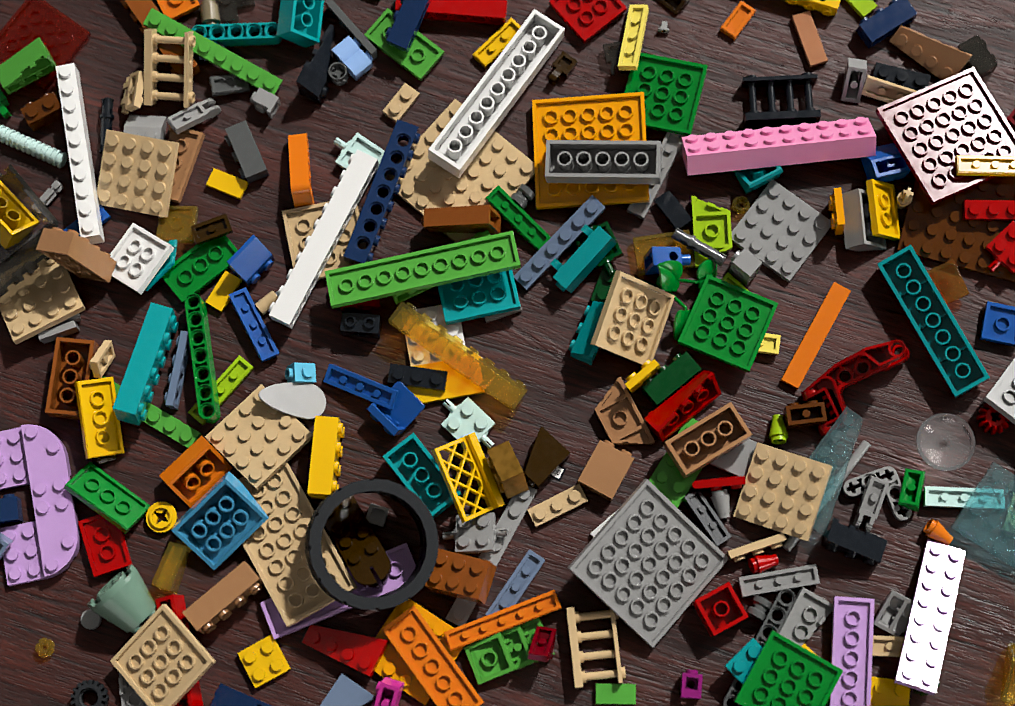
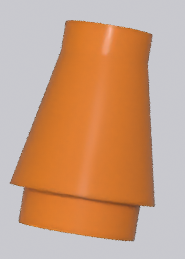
(937, 532)

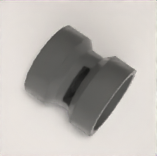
(338, 69)
(523, 195)
(758, 608)

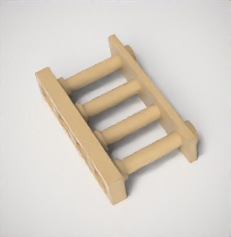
(152, 76)
(579, 657)

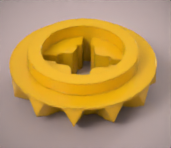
(152, 519)

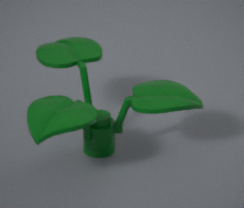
(669, 281)

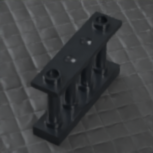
(776, 117)

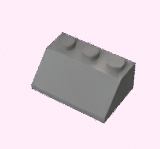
(858, 222)

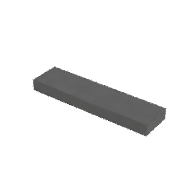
(350, 27)

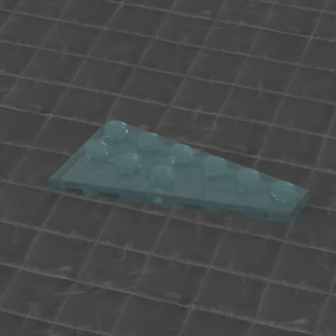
(835, 451)

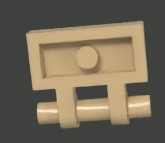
(133, 92)

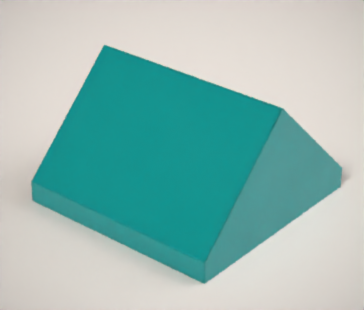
(755, 178)

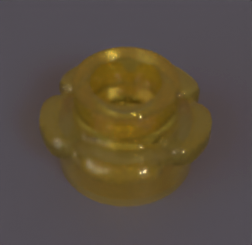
(741, 200)
(45, 652)

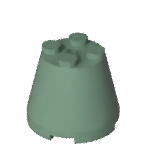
(124, 601)

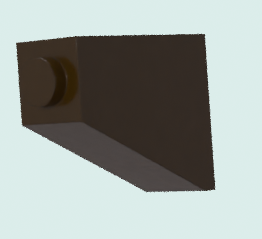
(544, 459)

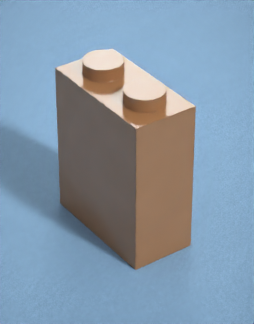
(606, 470)

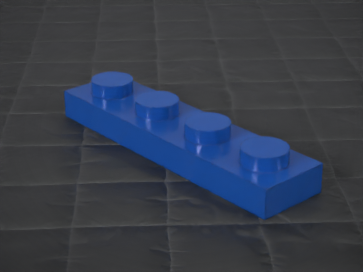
(253, 325)
(361, 386)

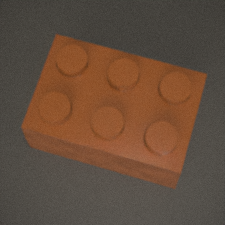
(461, 576)

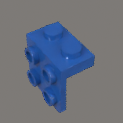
(402, 415)

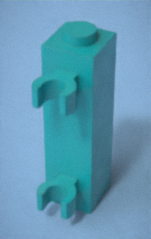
(584, 259)

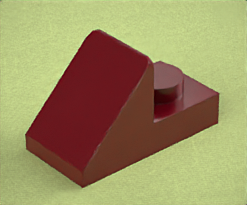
(542, 644)

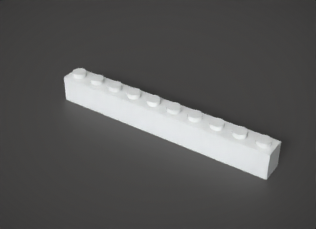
(79, 153)
(323, 239)

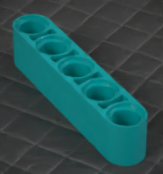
(245, 37)

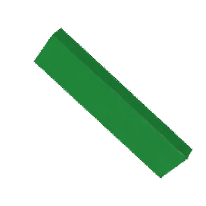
(517, 218)

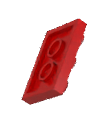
(104, 545)

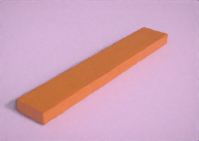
(815, 335)
(502, 620)

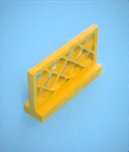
(479, 472)

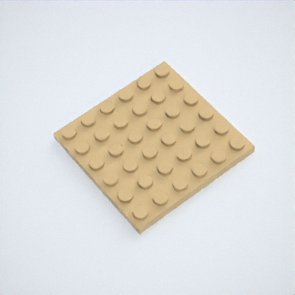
(434, 187)

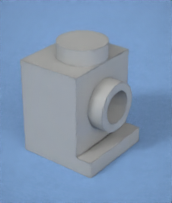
(265, 102)

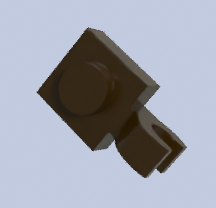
(563, 66)

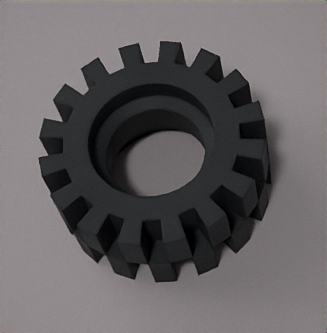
(86, 685)

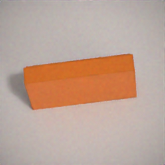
(737, 20)

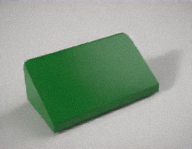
(912, 489)

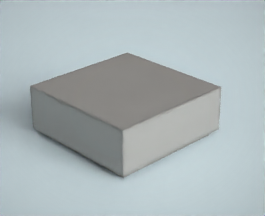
(377, 515)

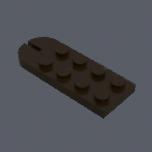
(358, 543)

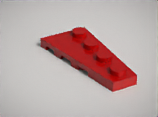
(348, 648)

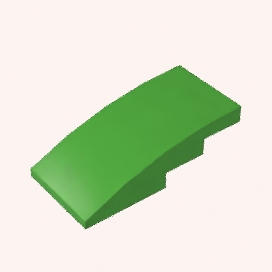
(502, 652)

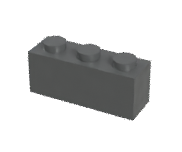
(246, 152)

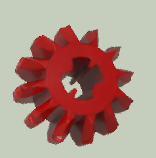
(986, 418)

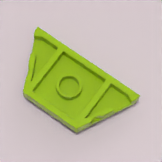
(711, 227)

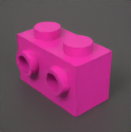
(388, 692)

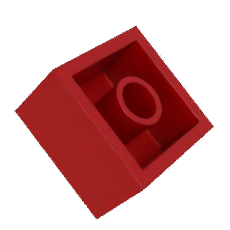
(720, 609)

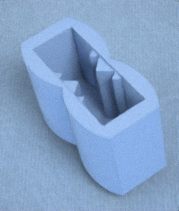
(353, 57)

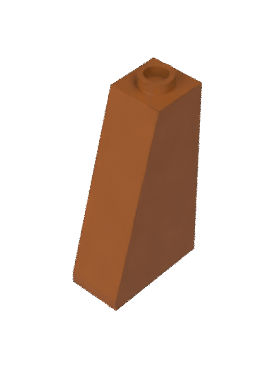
(462, 219)

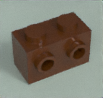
(42, 111)
(804, 415)

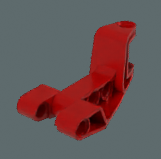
(878, 358)

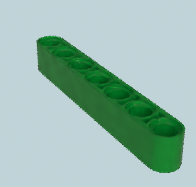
(207, 364)

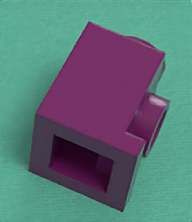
(691, 693)

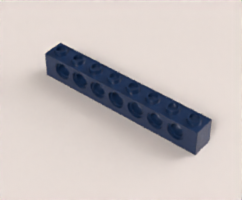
(401, 131)

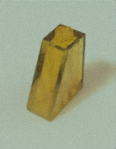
(172, 567)

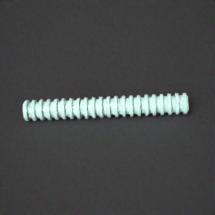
(32, 147)

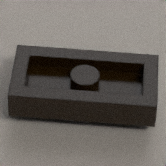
(211, 229)

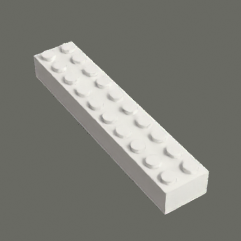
(496, 93)

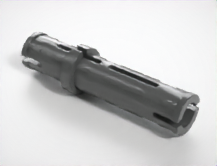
(698, 246)

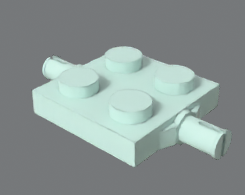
(360, 143)
(467, 419)

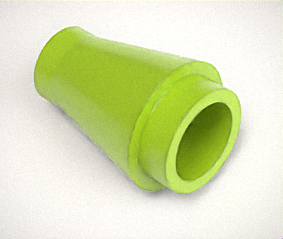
(778, 431)

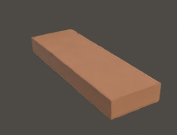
(809, 39)

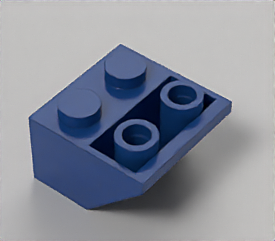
(886, 165)

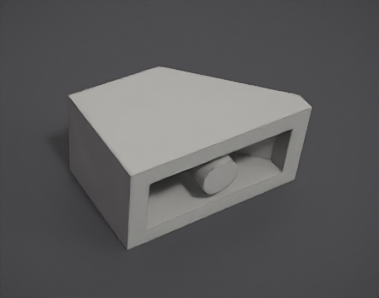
(854, 80)

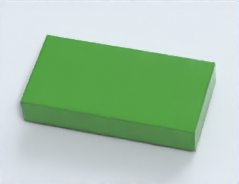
(616, 694)

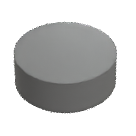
(90, 619)

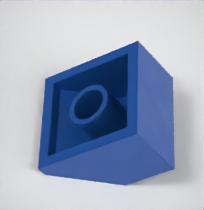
(251, 261)

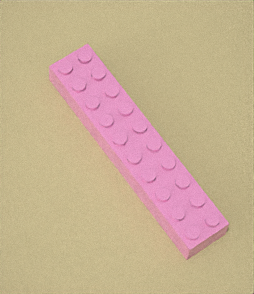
(778, 146)

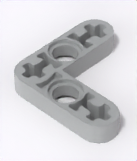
(894, 483)

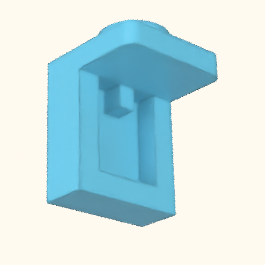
(301, 373)

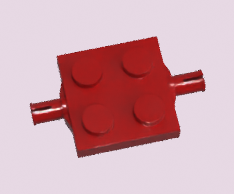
(1003, 249)

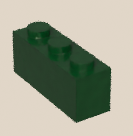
(670, 379)

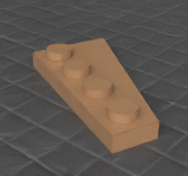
(189, 147)

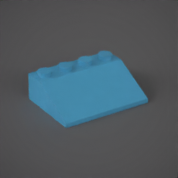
(220, 521)

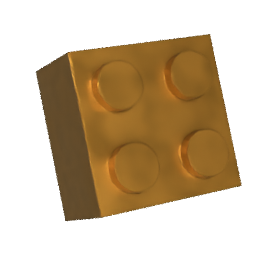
(506, 470)

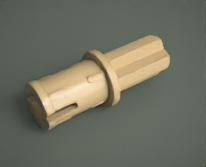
(904, 198)

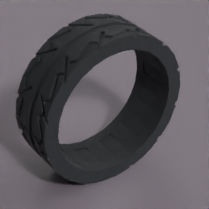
(428, 544)

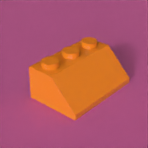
(195, 471)

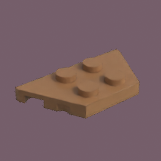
(622, 418)

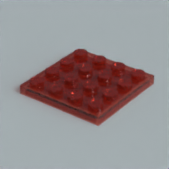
(56, 30)

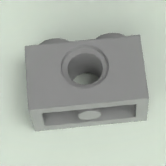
(744, 266)

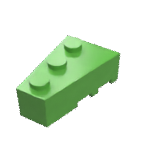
(26, 66)

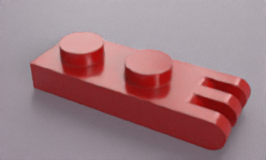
(734, 482)

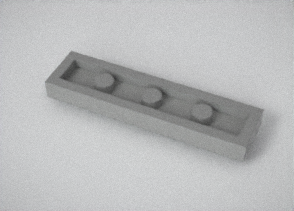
(778, 580)

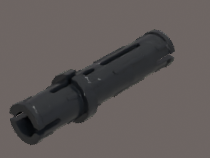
(106, 119)

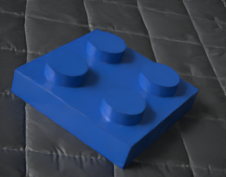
(998, 324)

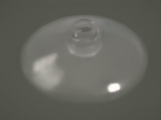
(956, 435)

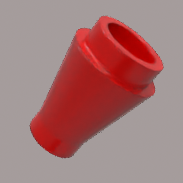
(761, 563)

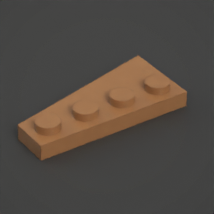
(930, 53)

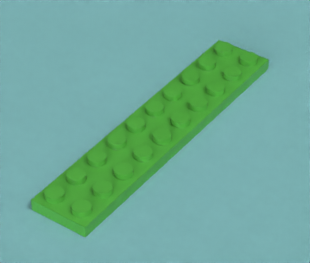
(422, 269)

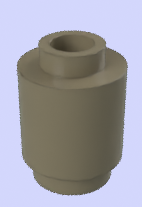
(209, 12)

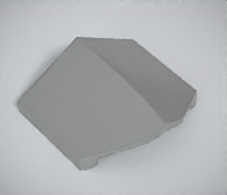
(894, 613)

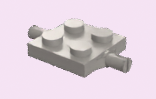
(476, 534)

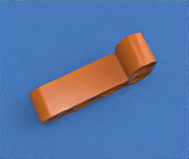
(300, 170)

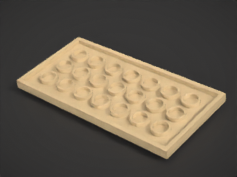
(279, 549)

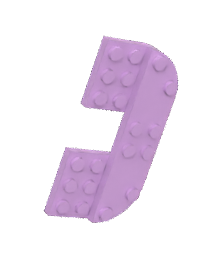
(50, 543)

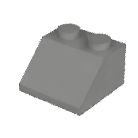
(146, 126)

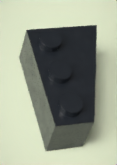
(854, 543)

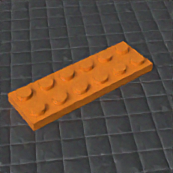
(430, 661)

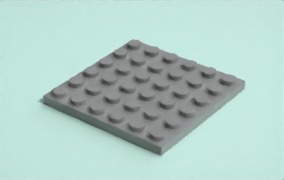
(648, 563)

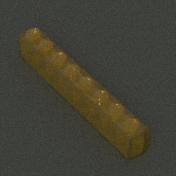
(458, 356)

